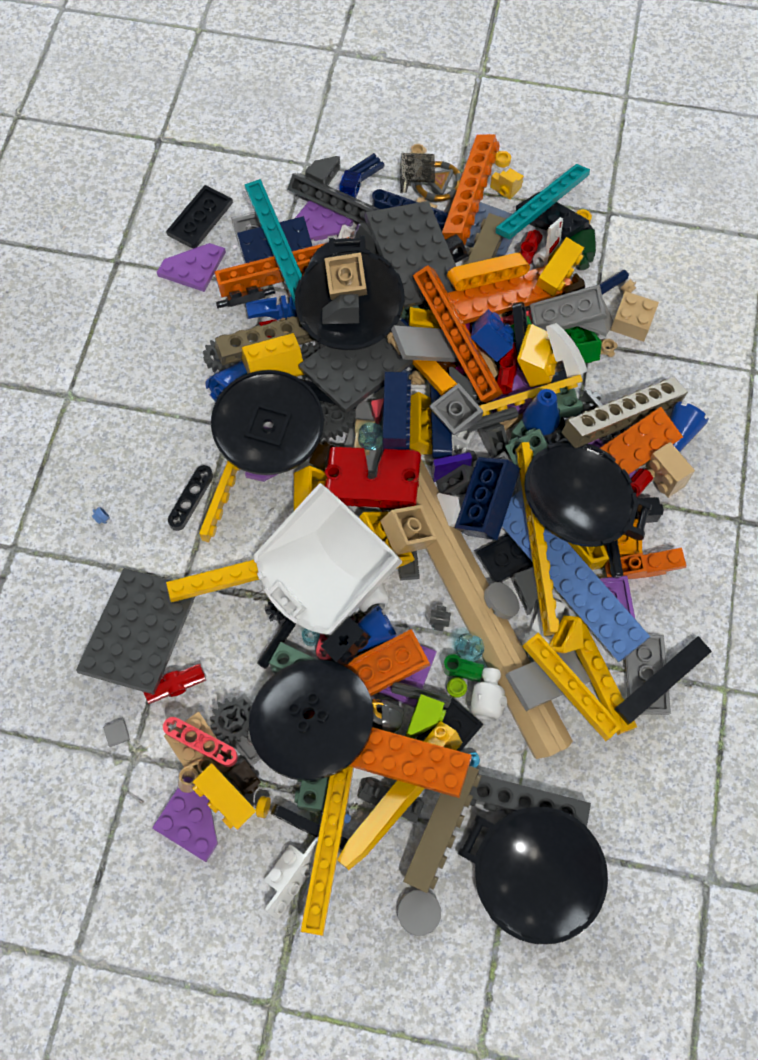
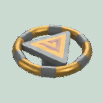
(441, 182)

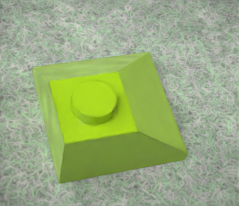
(425, 716)

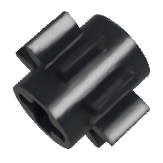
(274, 616)

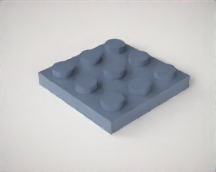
(483, 212)

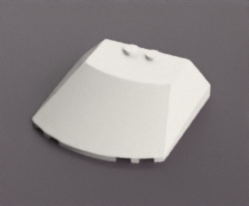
(323, 563)

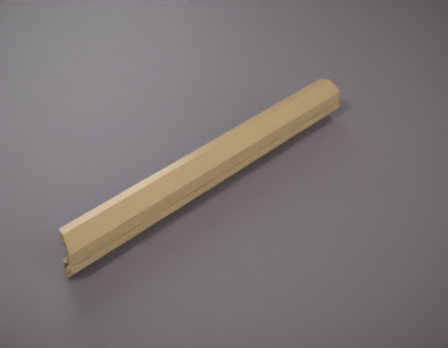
(502, 650)

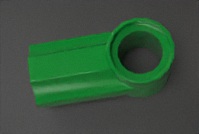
(465, 669)

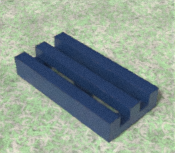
(367, 163)

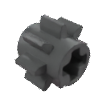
(440, 618)

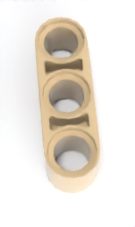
(194, 770)

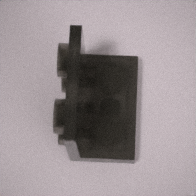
(416, 168)

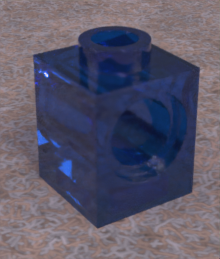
(350, 183)

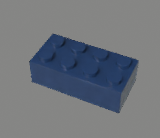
(255, 245)
(396, 411)
(487, 498)

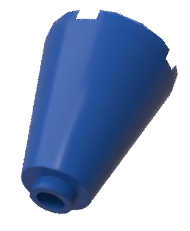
(222, 379)
(542, 412)
(688, 421)
(377, 627)

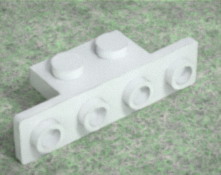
(289, 876)

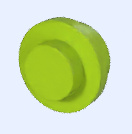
(456, 687)

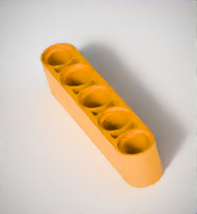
(488, 271)

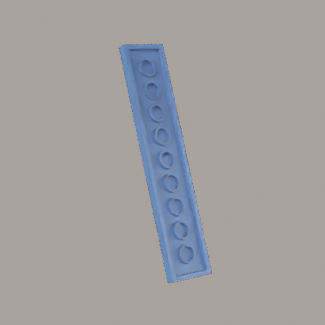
(580, 587)

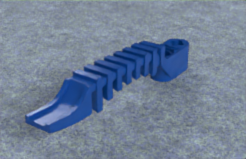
(268, 308)

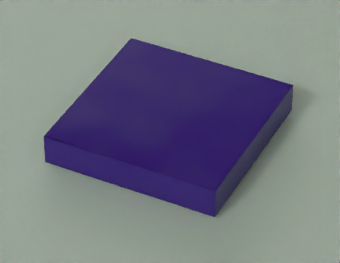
(447, 464)

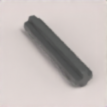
(494, 418)
(415, 692)

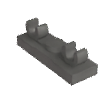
(373, 793)

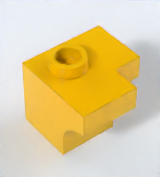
(507, 182)

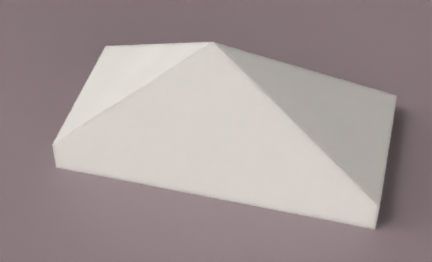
(450, 507)

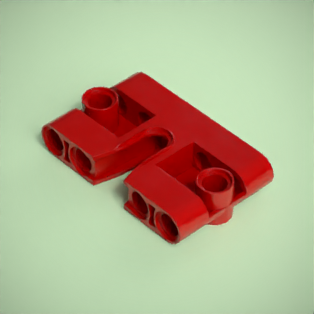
(386, 490)

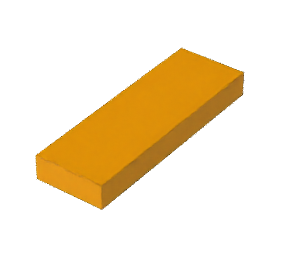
(435, 375)

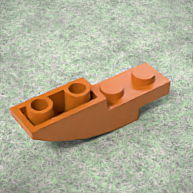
(650, 565)

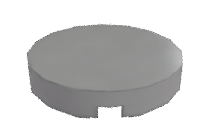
(501, 600)
(419, 913)

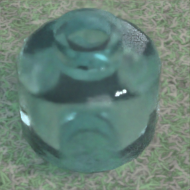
(370, 436)
(469, 647)

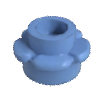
(100, 515)

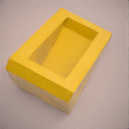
(422, 318)
(568, 636)

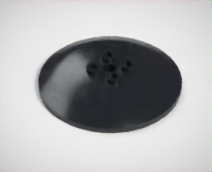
(264, 398)
(316, 745)

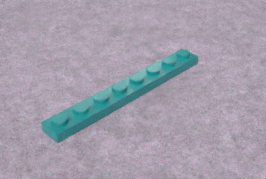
(542, 201)
(274, 235)

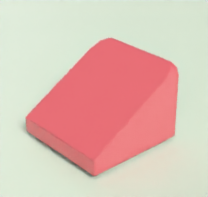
(377, 409)

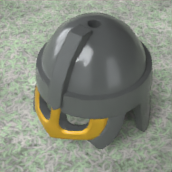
(387, 715)

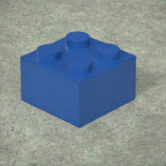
(493, 335)

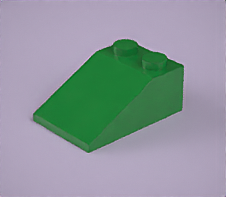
(586, 342)

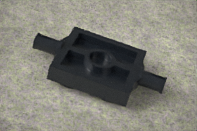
(236, 297)

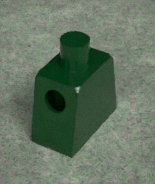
(586, 239)

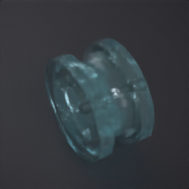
(308, 642)

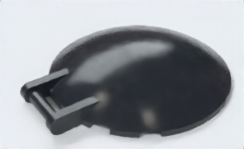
(377, 309)
(583, 495)
(539, 874)

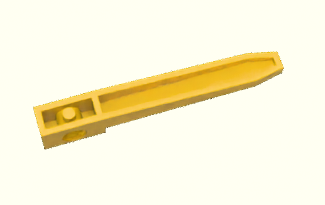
(391, 805)

